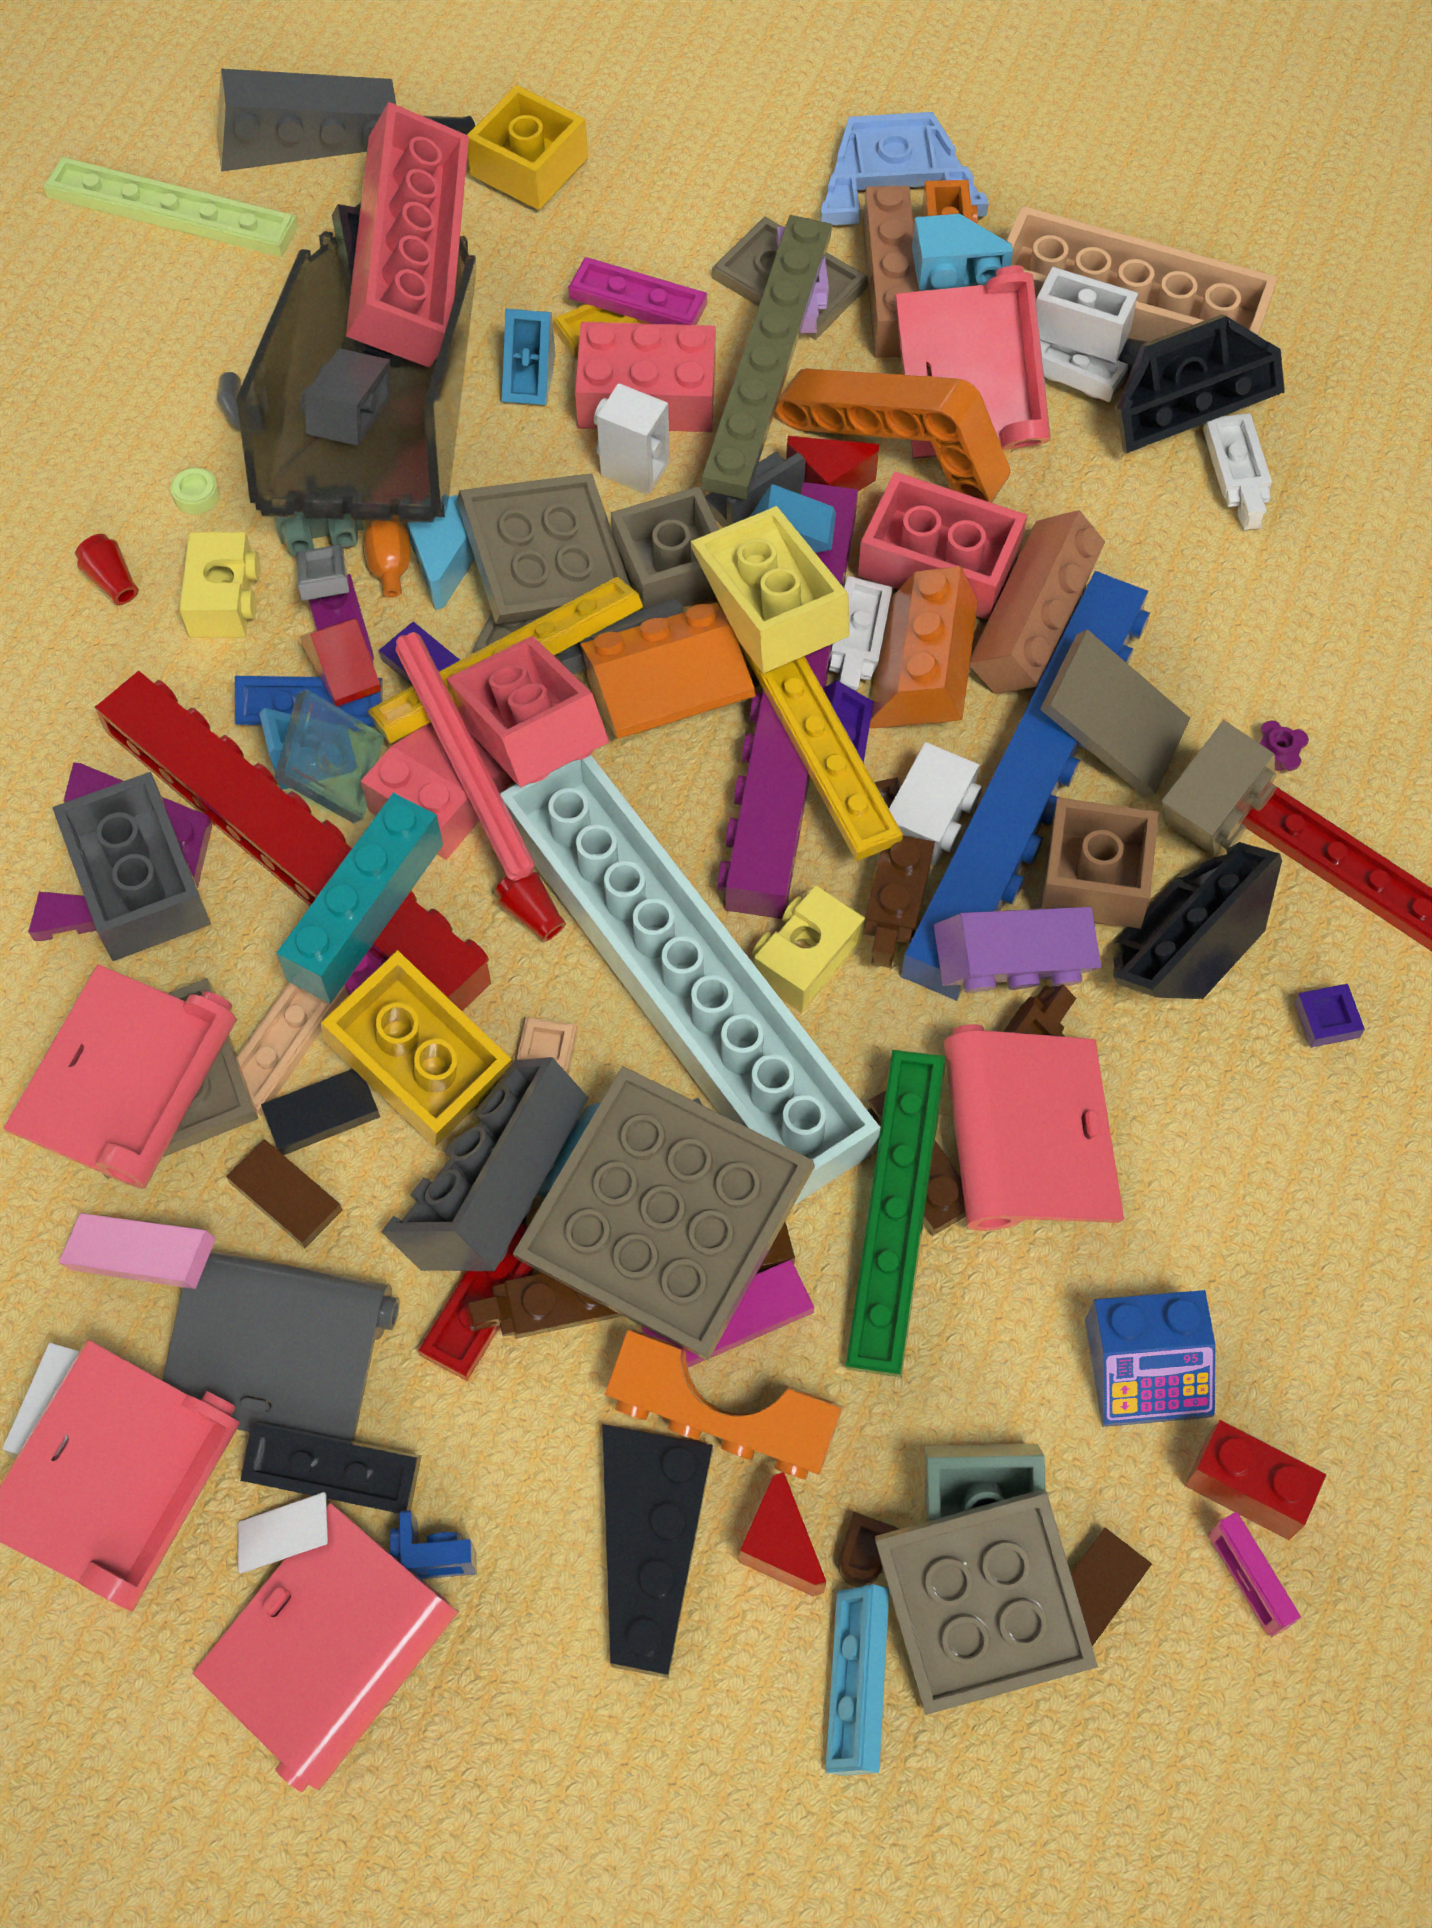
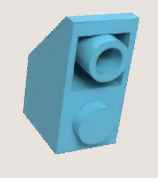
(956, 252)

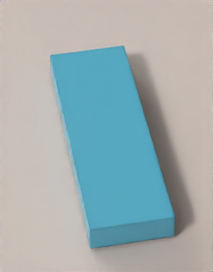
(857, 1681)

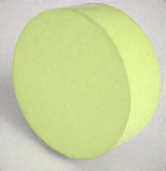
(195, 490)

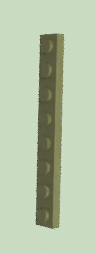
(766, 358)

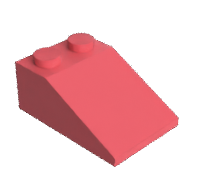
(424, 775)

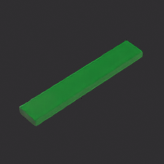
(896, 1214)

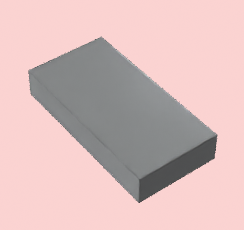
(322, 572)

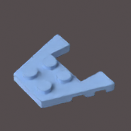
(892, 153)

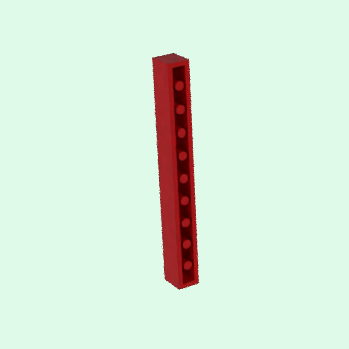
(275, 825)

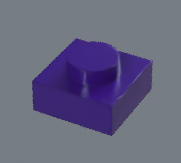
(1329, 1015)

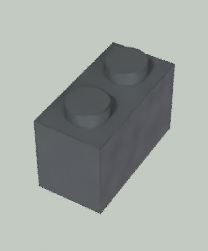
(346, 396)

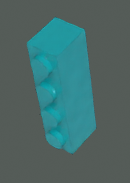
(360, 898)

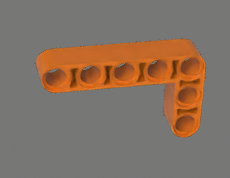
(904, 407)

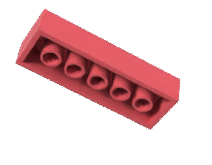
(408, 235)

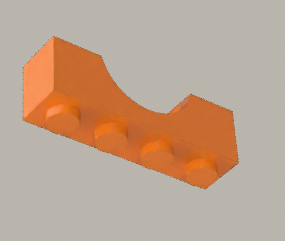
(656, 1379)

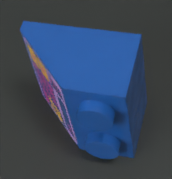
(1152, 1357)

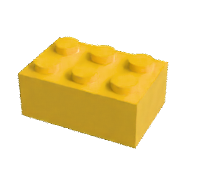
(415, 1048)

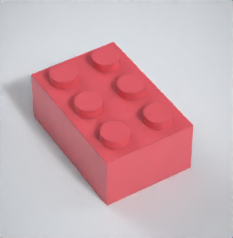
(656, 359)
(938, 528)
(528, 711)

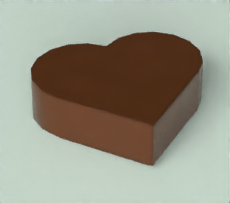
(859, 1557)

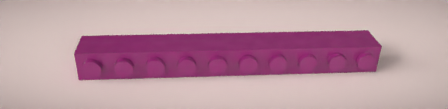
(777, 780)

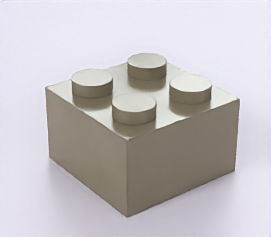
(657, 547)
(1220, 790)

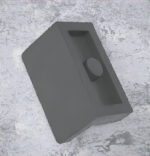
(771, 470)

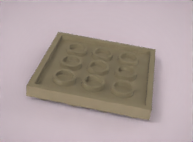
(665, 1212)

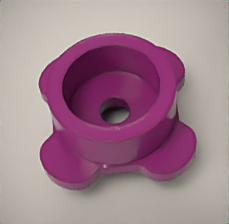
(1285, 757)

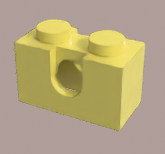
(217, 585)
(799, 972)

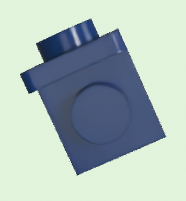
(440, 1557)

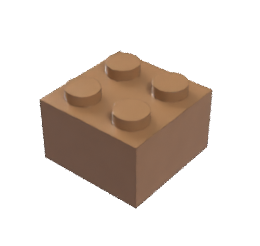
(1101, 860)

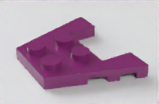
(70, 912)

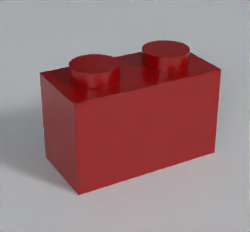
(1255, 1480)

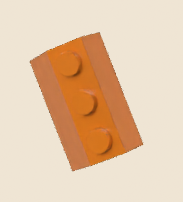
(925, 650)
(666, 670)

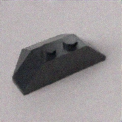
(1196, 379)
(1199, 925)

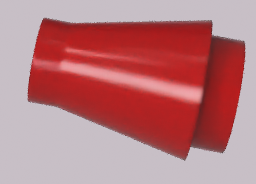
(105, 565)
(531, 905)

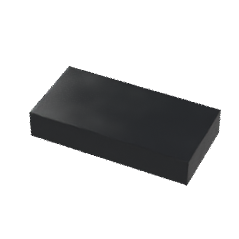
(320, 1111)

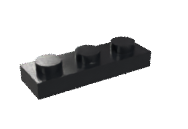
(332, 1465)

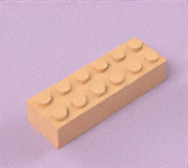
(1171, 283)

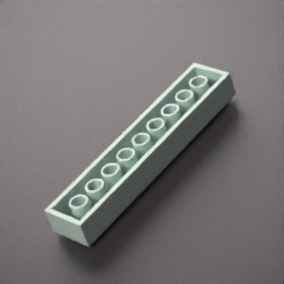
(688, 970)

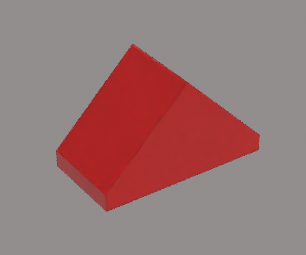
(836, 461)
(342, 661)
(780, 1543)

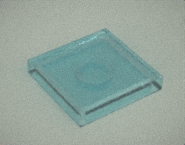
(328, 755)

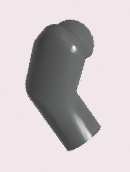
(228, 389)

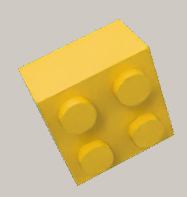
(527, 147)

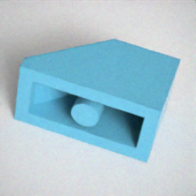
(442, 552)

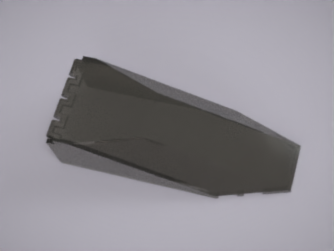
(410, 448)

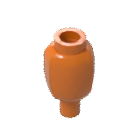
(387, 553)

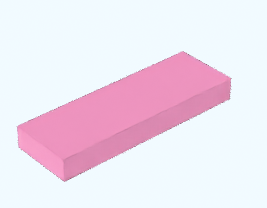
(137, 1250)

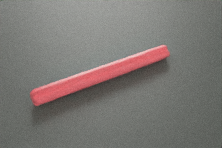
(464, 757)

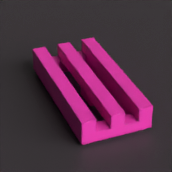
(1253, 1575)

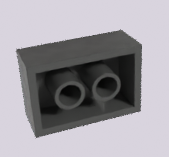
(131, 866)

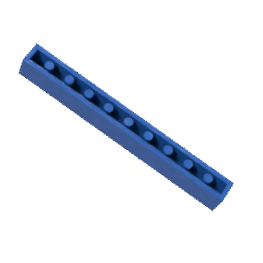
(1022, 788)

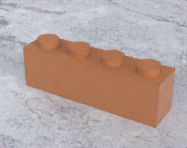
(888, 261)
(1037, 602)

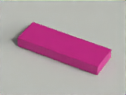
(636, 294)
(771, 1302)

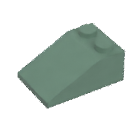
(979, 1475)

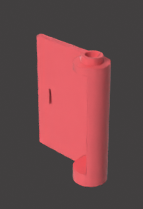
(984, 338)
(121, 1075)
(1030, 1128)
(120, 1480)
(324, 1650)

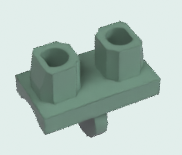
(300, 531)

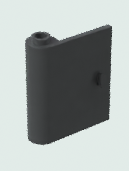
(280, 1339)

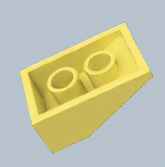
(773, 589)

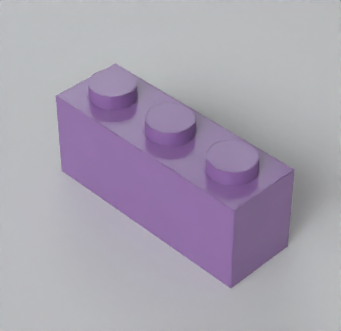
(1017, 948)

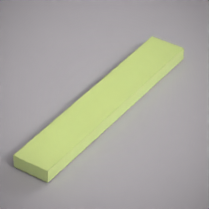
(171, 206)

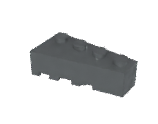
(295, 116)
(492, 1172)

